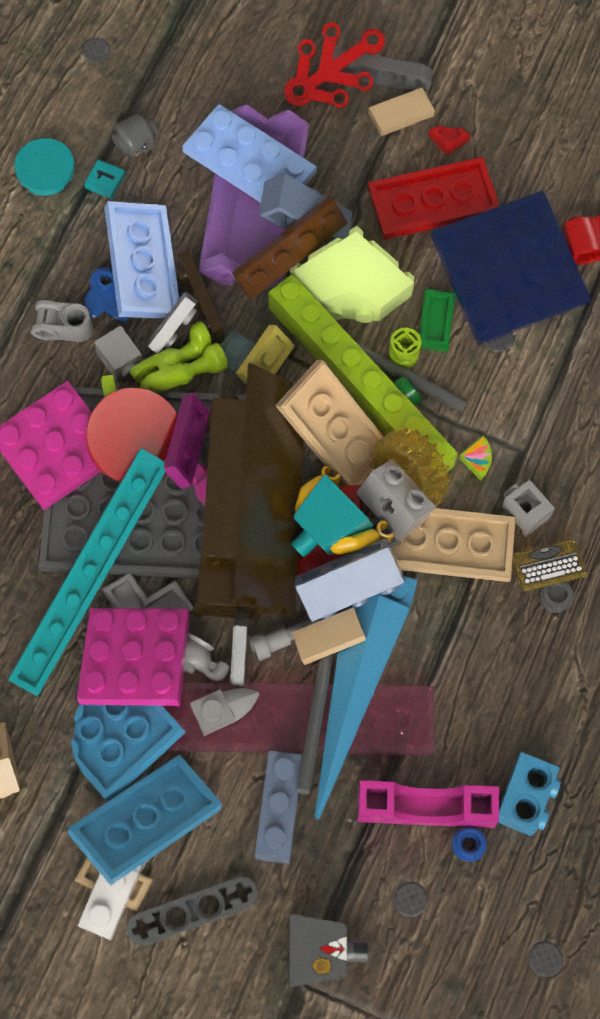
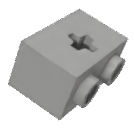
(395, 499)

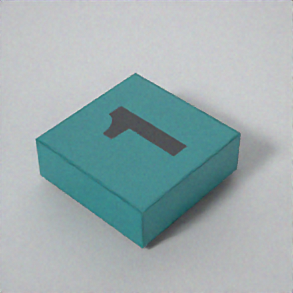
(105, 179)

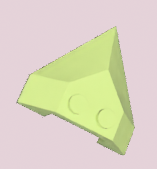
(355, 279)

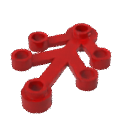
(330, 69)

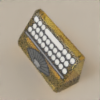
(548, 565)

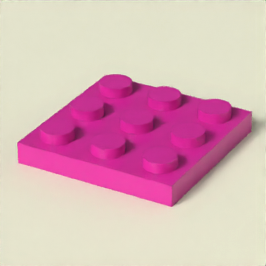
(49, 445)
(134, 657)

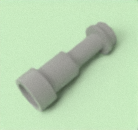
(277, 639)

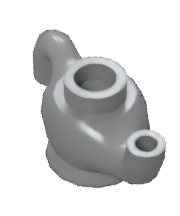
(199, 659)

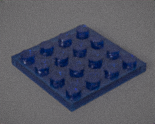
(510, 267)

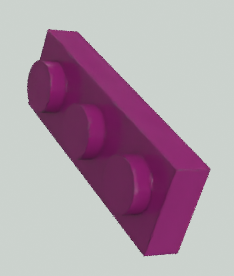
(186, 441)

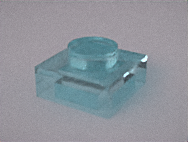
(236, 349)

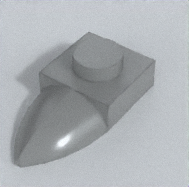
(223, 708)

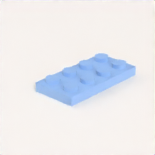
(243, 153)
(141, 259)

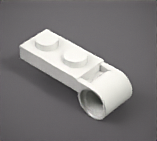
(108, 904)

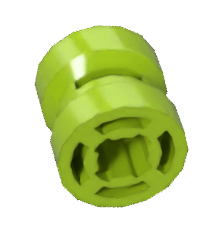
(404, 354)

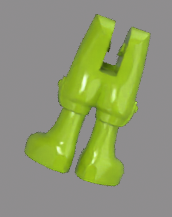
(167, 369)

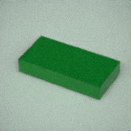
(436, 320)

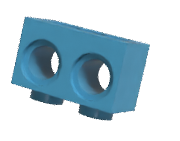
(521, 791)

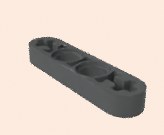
(404, 73)
(194, 916)

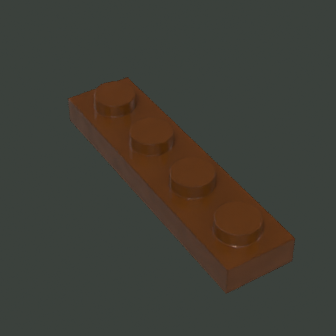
(289, 247)

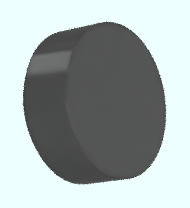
(556, 597)

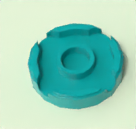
(44, 166)

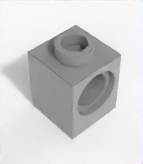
(118, 353)

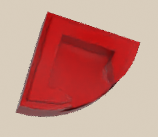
(448, 138)

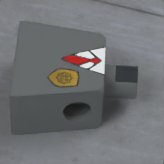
(321, 950)

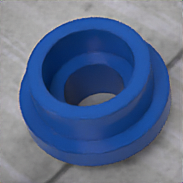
(473, 834)

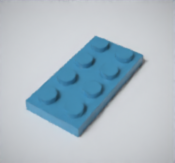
(144, 819)

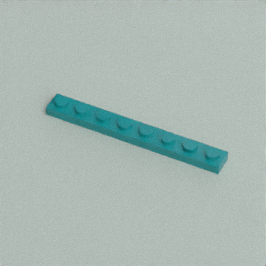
(88, 572)

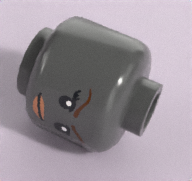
(135, 136)

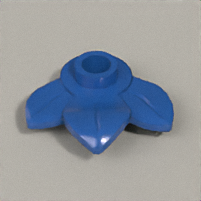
(101, 296)

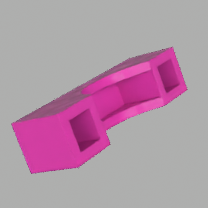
(436, 807)

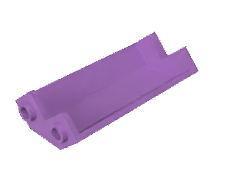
(233, 221)

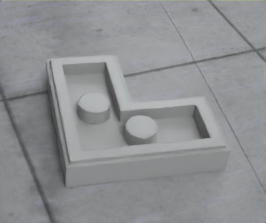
(128, 594)

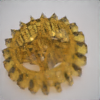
(417, 459)

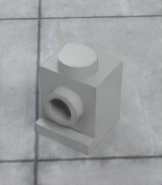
(531, 497)

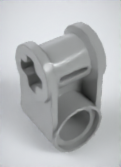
(56, 319)

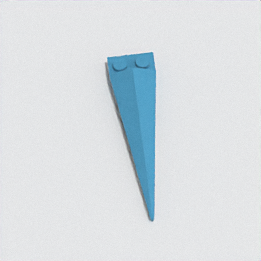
(357, 677)

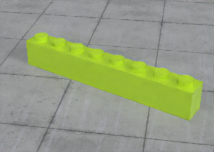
(350, 364)

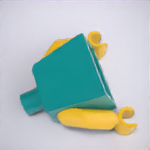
(332, 519)

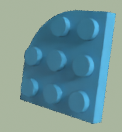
(120, 743)

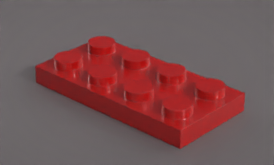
(431, 197)

